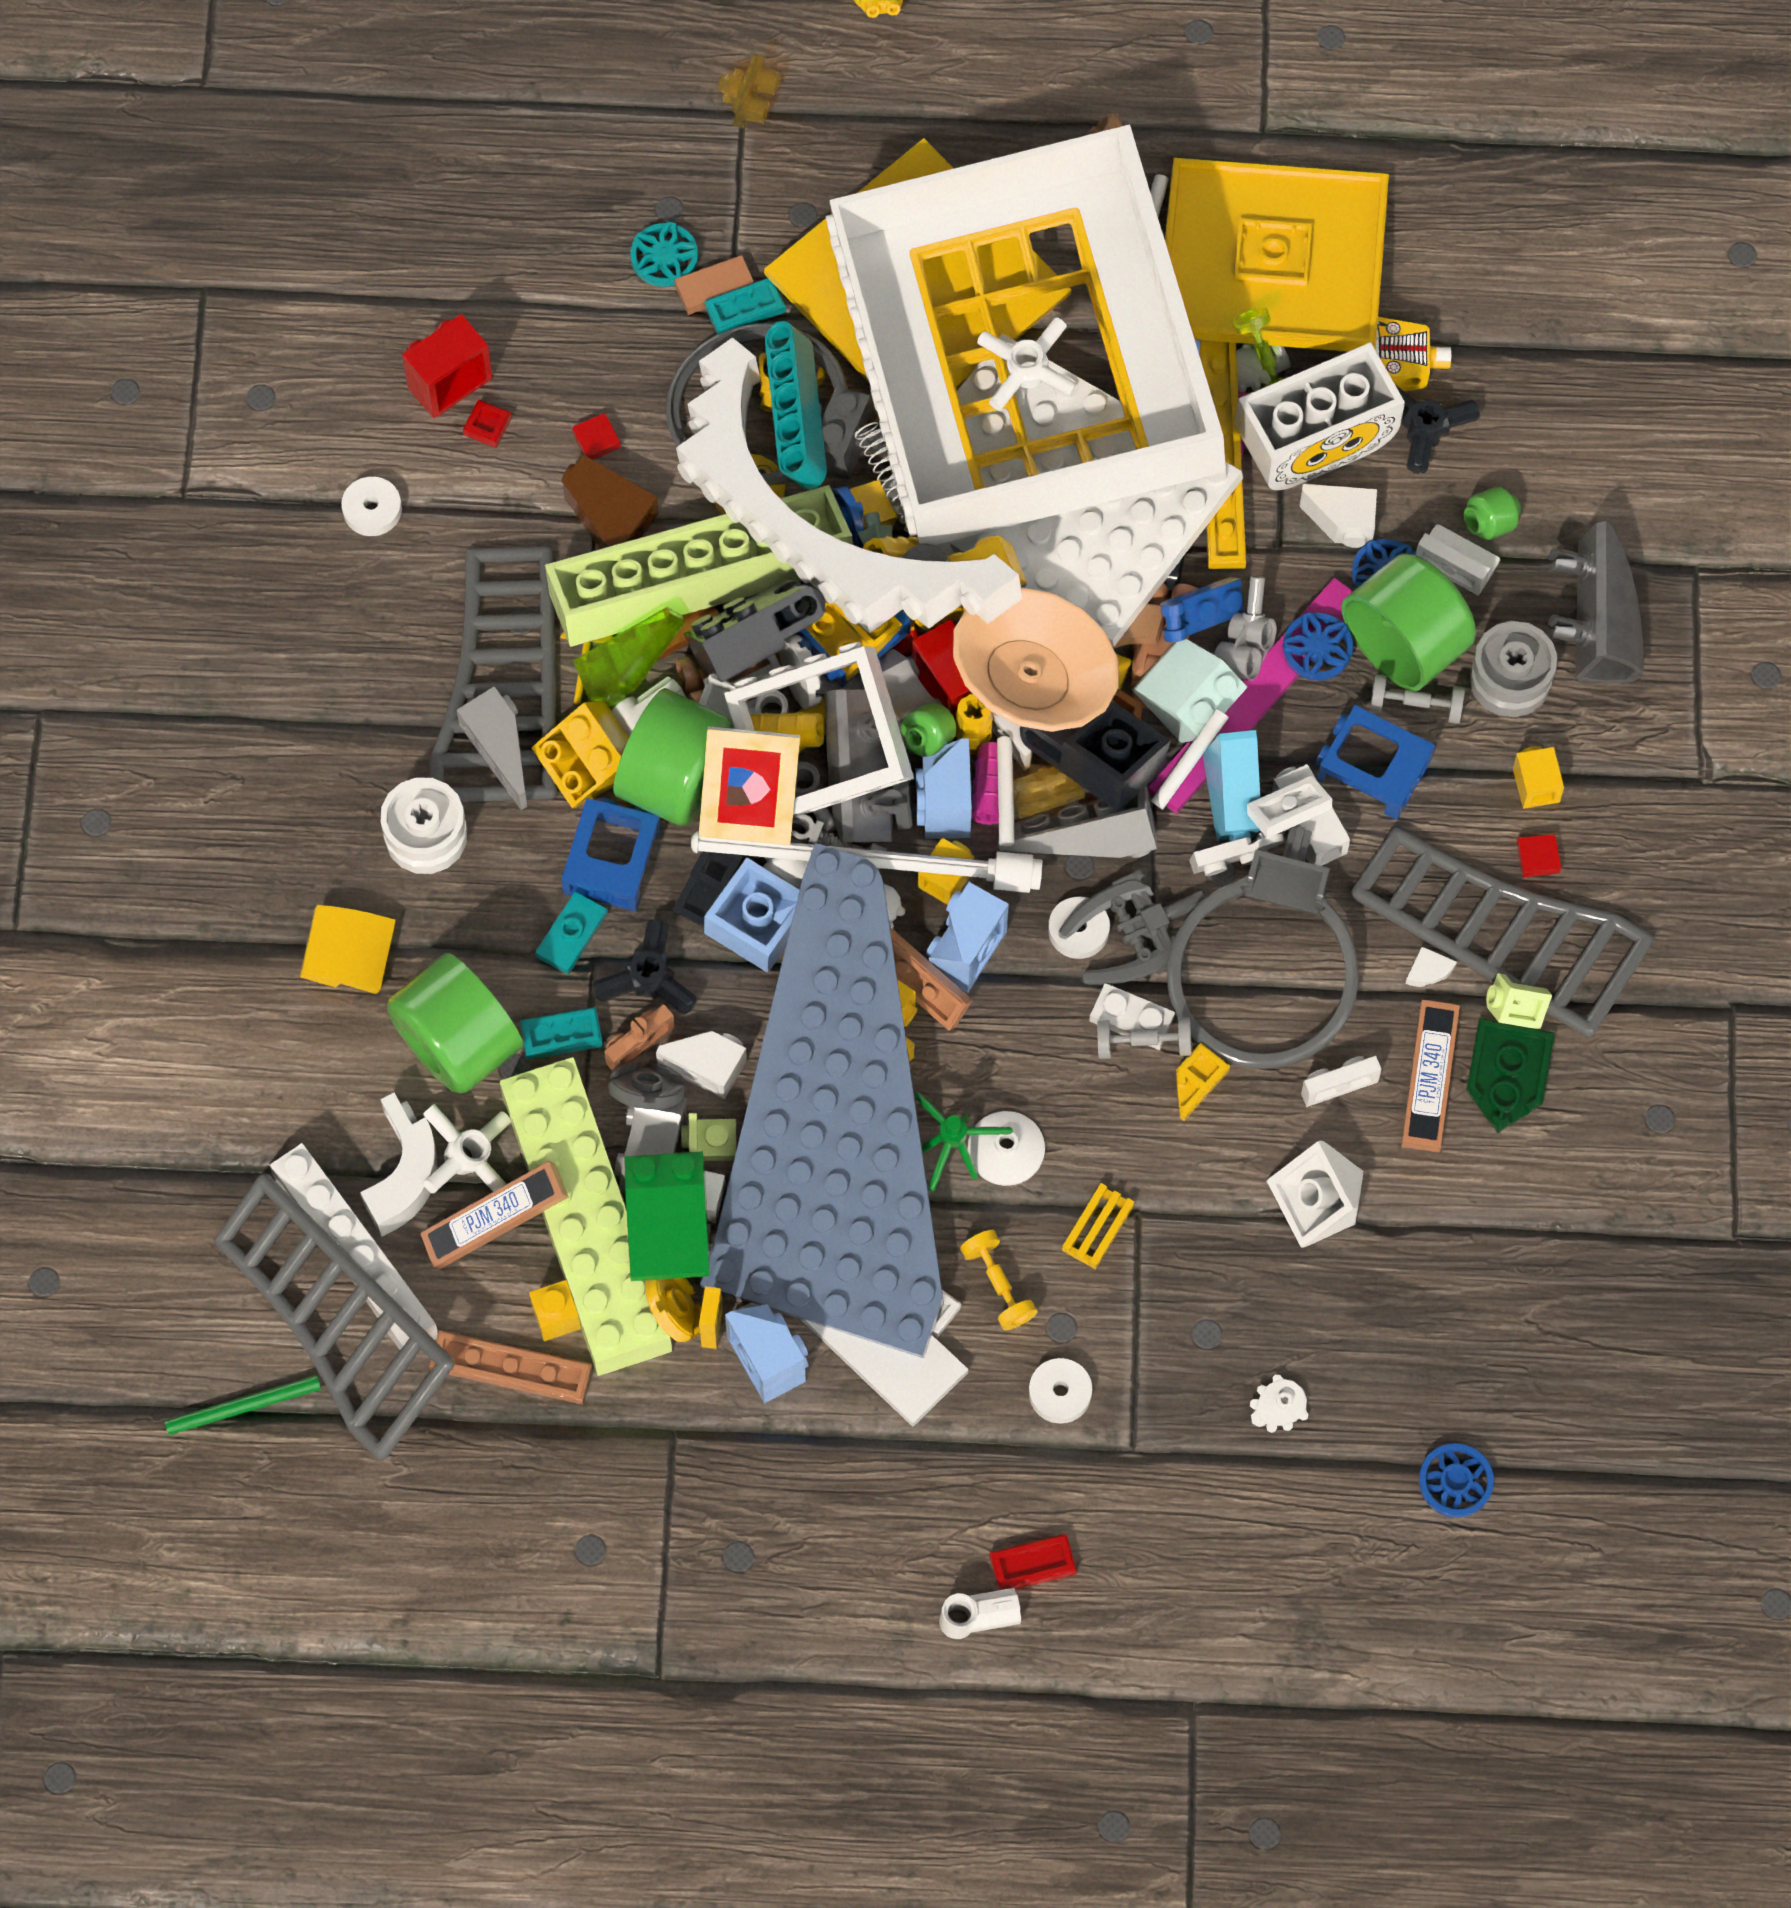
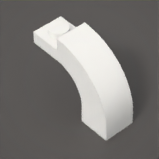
(403, 1192)

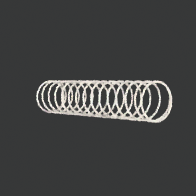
(883, 460)

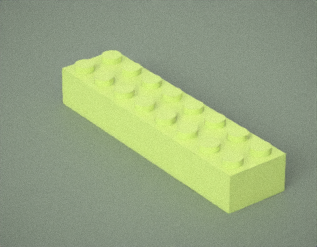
(676, 569)
(590, 1226)

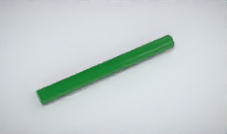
(242, 1405)

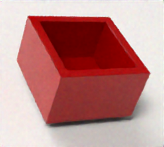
(447, 365)
(937, 667)

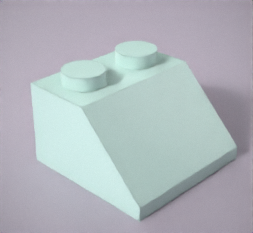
(1188, 689)

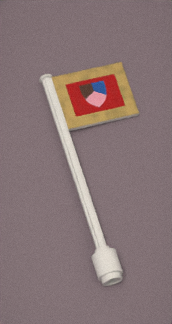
(751, 808)

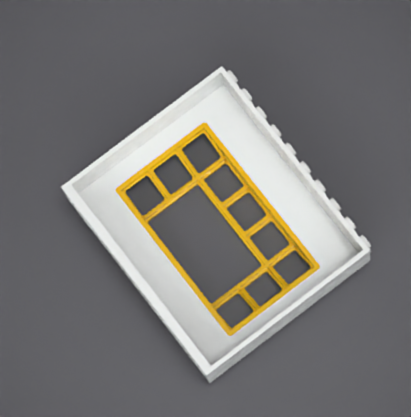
(1138, 306)

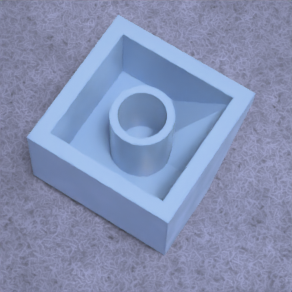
(945, 792)
(753, 915)
(975, 930)
(767, 1350)

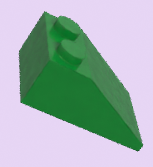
(667, 1216)

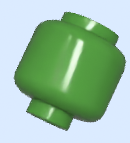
(1492, 513)
(928, 729)

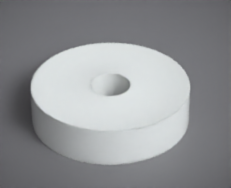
(368, 491)
(1083, 943)
(1060, 1373)

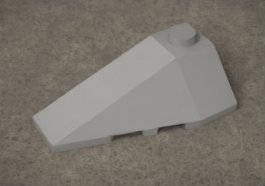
(1090, 830)

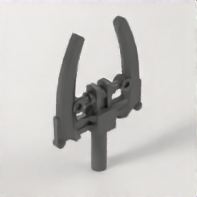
(1149, 921)

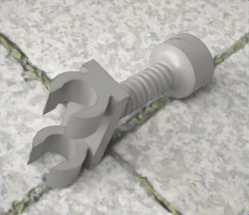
(814, 834)

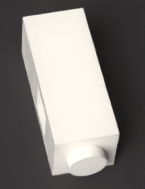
(1328, 834)

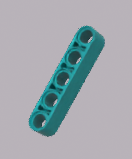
(795, 405)

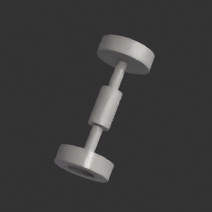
(1417, 699)
(1144, 1037)

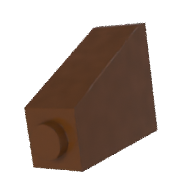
(608, 503)

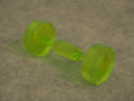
(1251, 322)

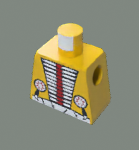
(1408, 354)

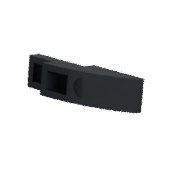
(706, 883)

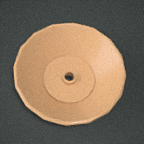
(1038, 662)

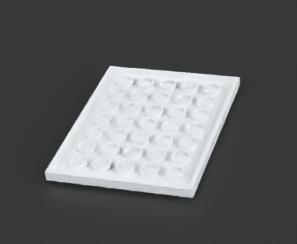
(1099, 555)

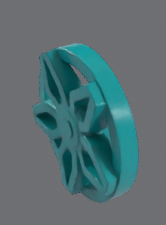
(663, 253)

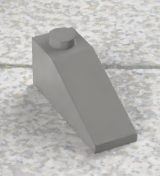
(493, 731)

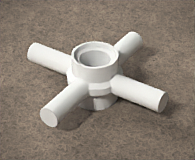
(1031, 375)
(456, 1160)

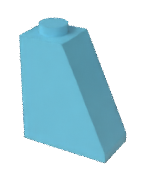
(1233, 783)

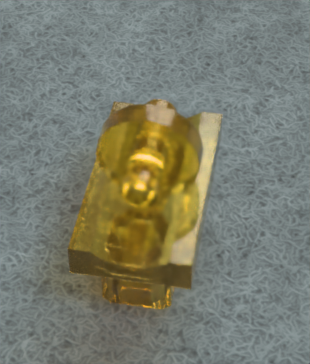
(744, 91)
(1044, 791)

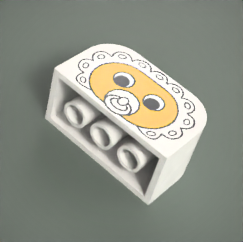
(1320, 418)

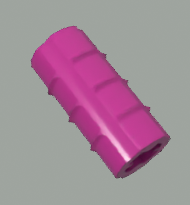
(985, 783)

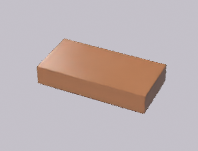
(712, 282)

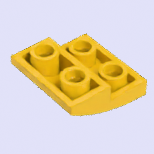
(835, 631)
(347, 948)

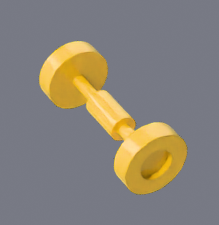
(980, 1246)

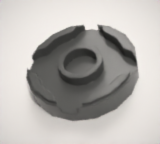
(646, 1087)

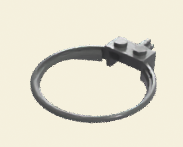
(843, 416)
(1288, 883)

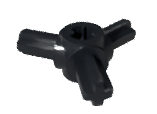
(1441, 419)
(661, 980)

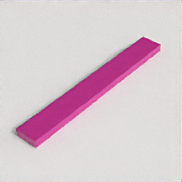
(1259, 695)

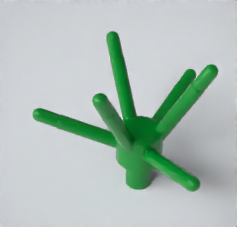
(953, 1135)

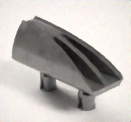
(1607, 609)
(854, 752)

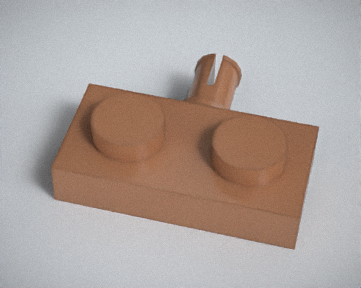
(643, 1035)

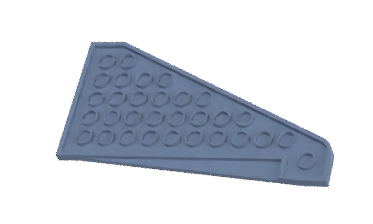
(829, 1163)

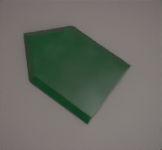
(1508, 1071)

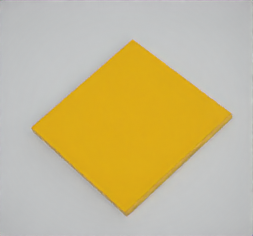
(1282, 242)
(813, 284)

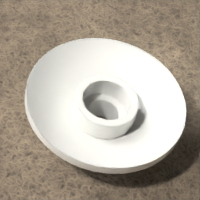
(1009, 1165)

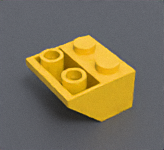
(583, 752)

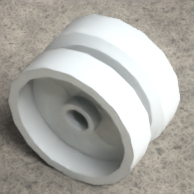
(424, 825)

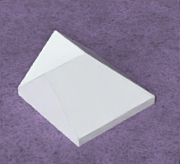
(1318, 1193)

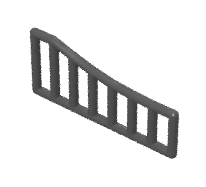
(470, 655)
(1531, 903)
(296, 1318)

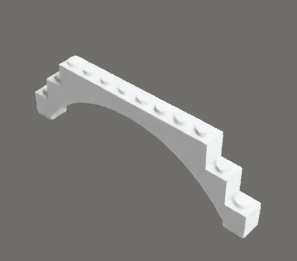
(859, 581)

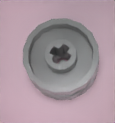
(1513, 669)

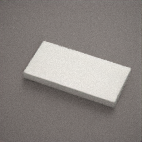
(901, 1379)

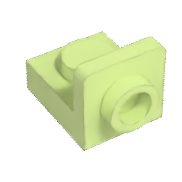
(1517, 1003)
(712, 1136)

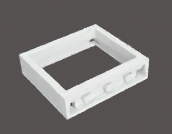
(882, 710)

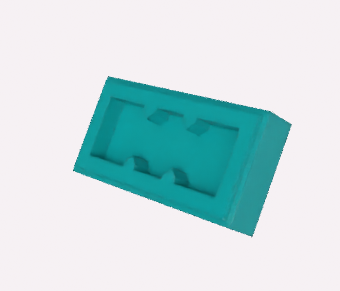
(745, 306)
(571, 933)
(561, 1033)

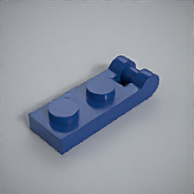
(1201, 608)

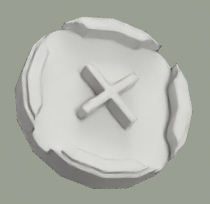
(793, 655)

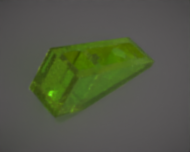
(625, 660)

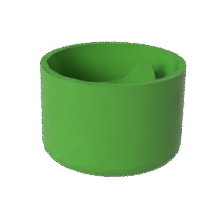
(1409, 621)
(666, 757)
(453, 1024)

